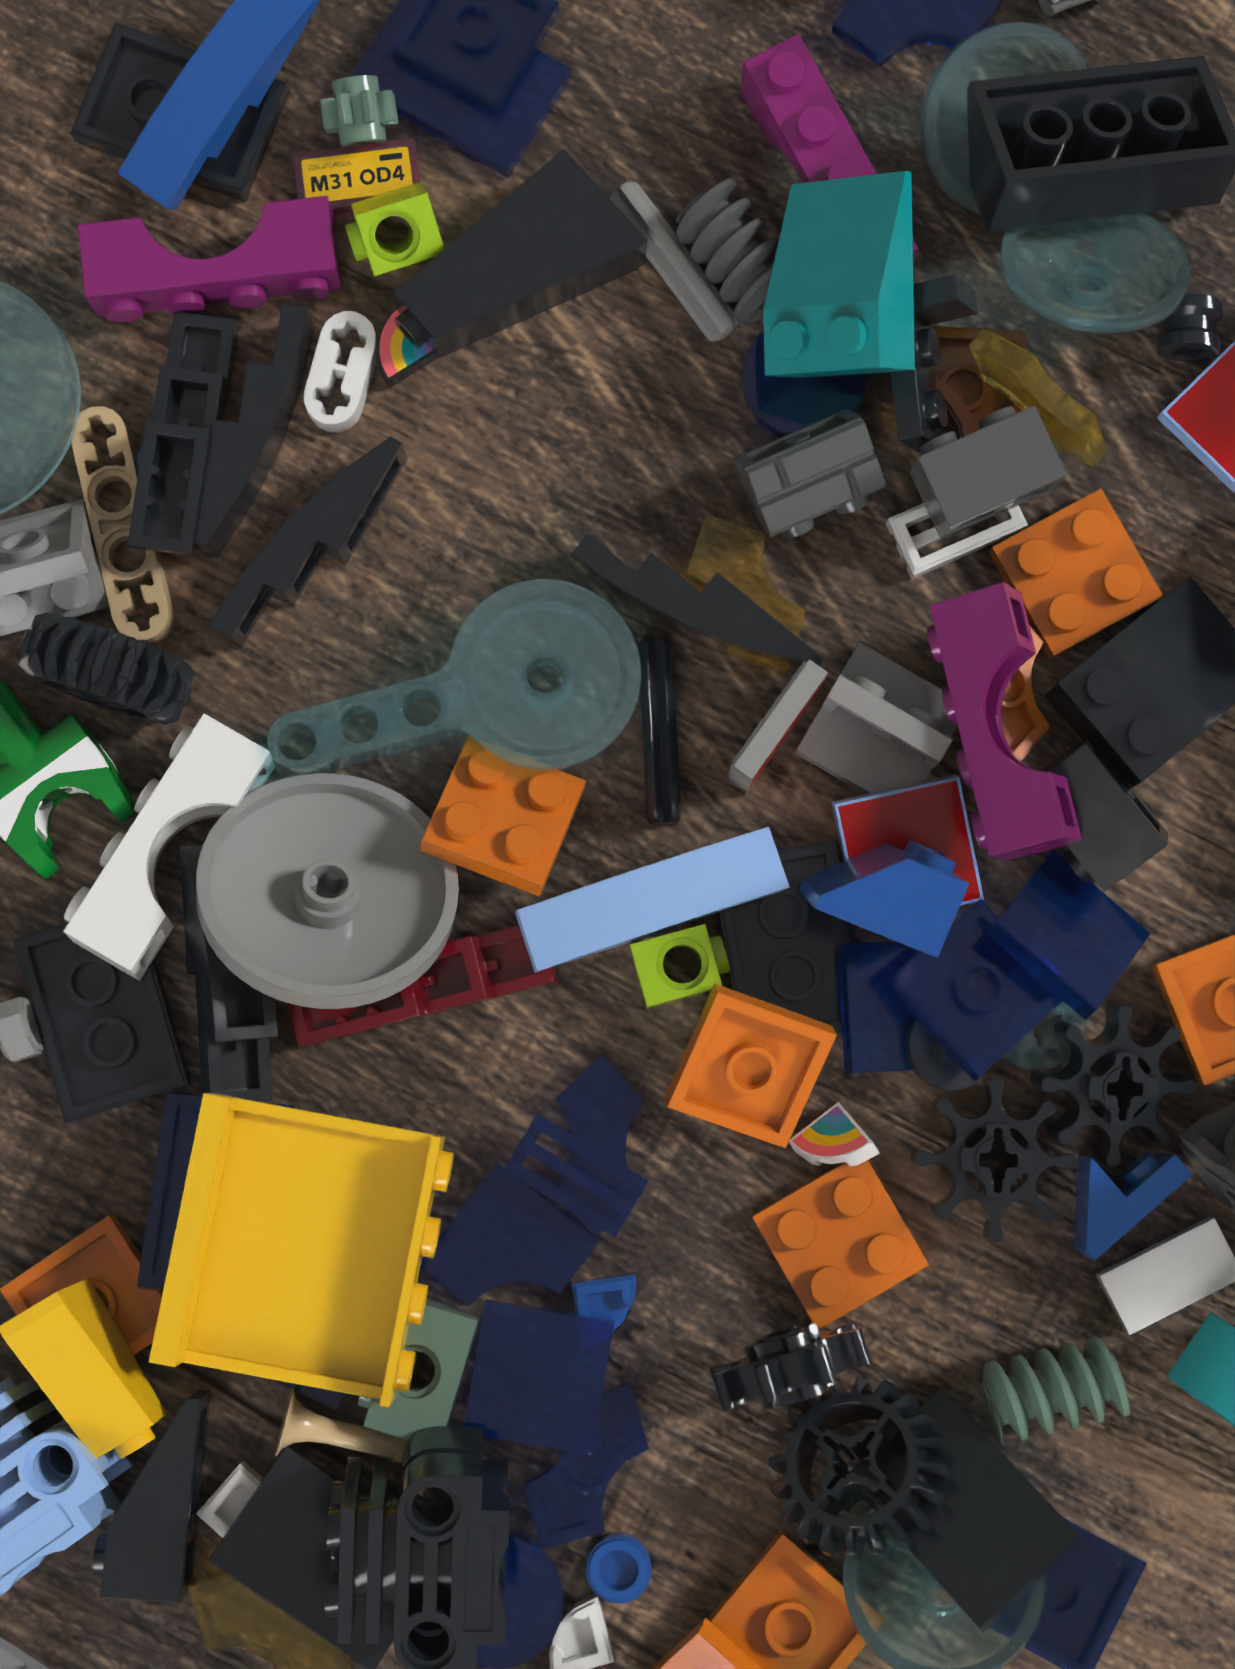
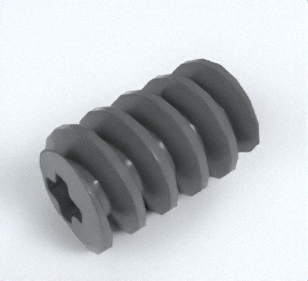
(729, 248)

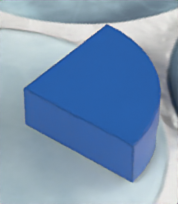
(605, 1297)

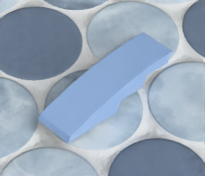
(651, 899)

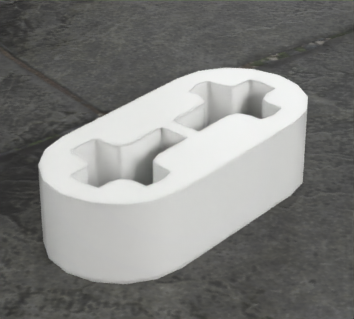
(327, 368)

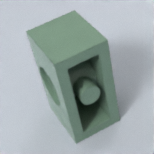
(447, 1339)

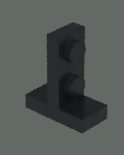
(917, 402)

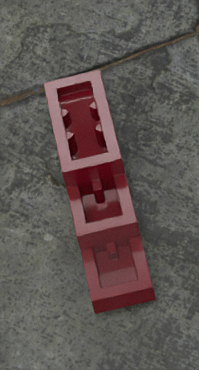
(462, 975)

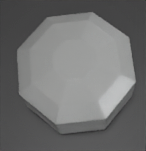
(19, 1030)

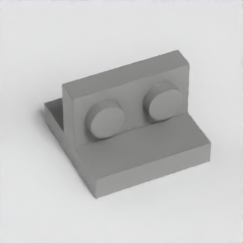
(48, 566)
(878, 726)

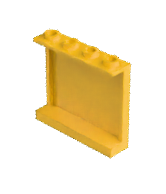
(301, 1248)

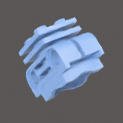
(42, 1495)

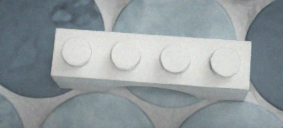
(121, 911)

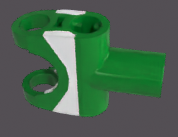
(43, 771)

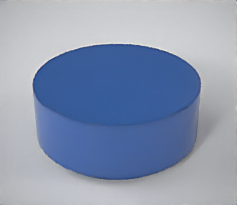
(618, 1567)

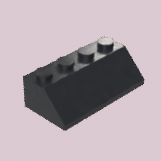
(1098, 143)

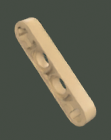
(114, 527)

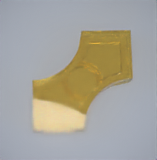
(1027, 384)
(738, 557)
(242, 1619)

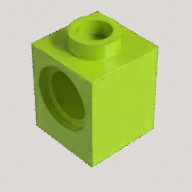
(419, 244)
(656, 985)

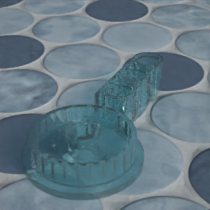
(487, 688)

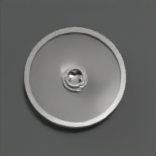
(324, 891)

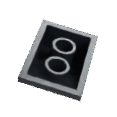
(1153, 683)

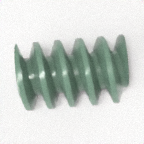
(1053, 1388)

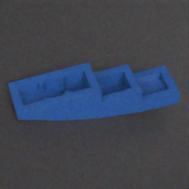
(212, 94)

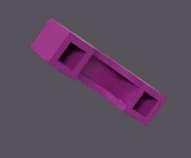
(802, 115)
(285, 255)
(982, 645)

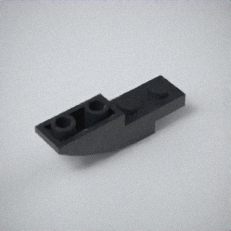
(230, 1013)

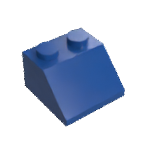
(893, 893)

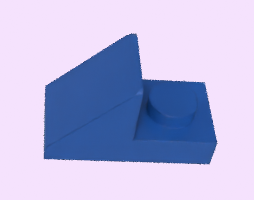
(1109, 1212)

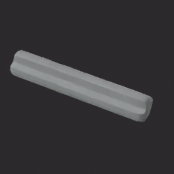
(676, 264)

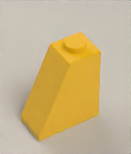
(86, 1369)

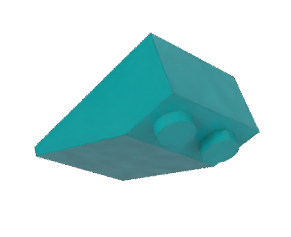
(843, 280)

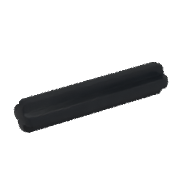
(659, 731)

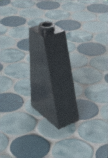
(520, 259)

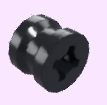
(1191, 330)

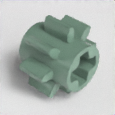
(359, 110)

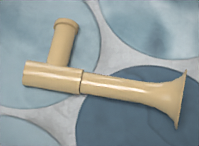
(304, 1425)

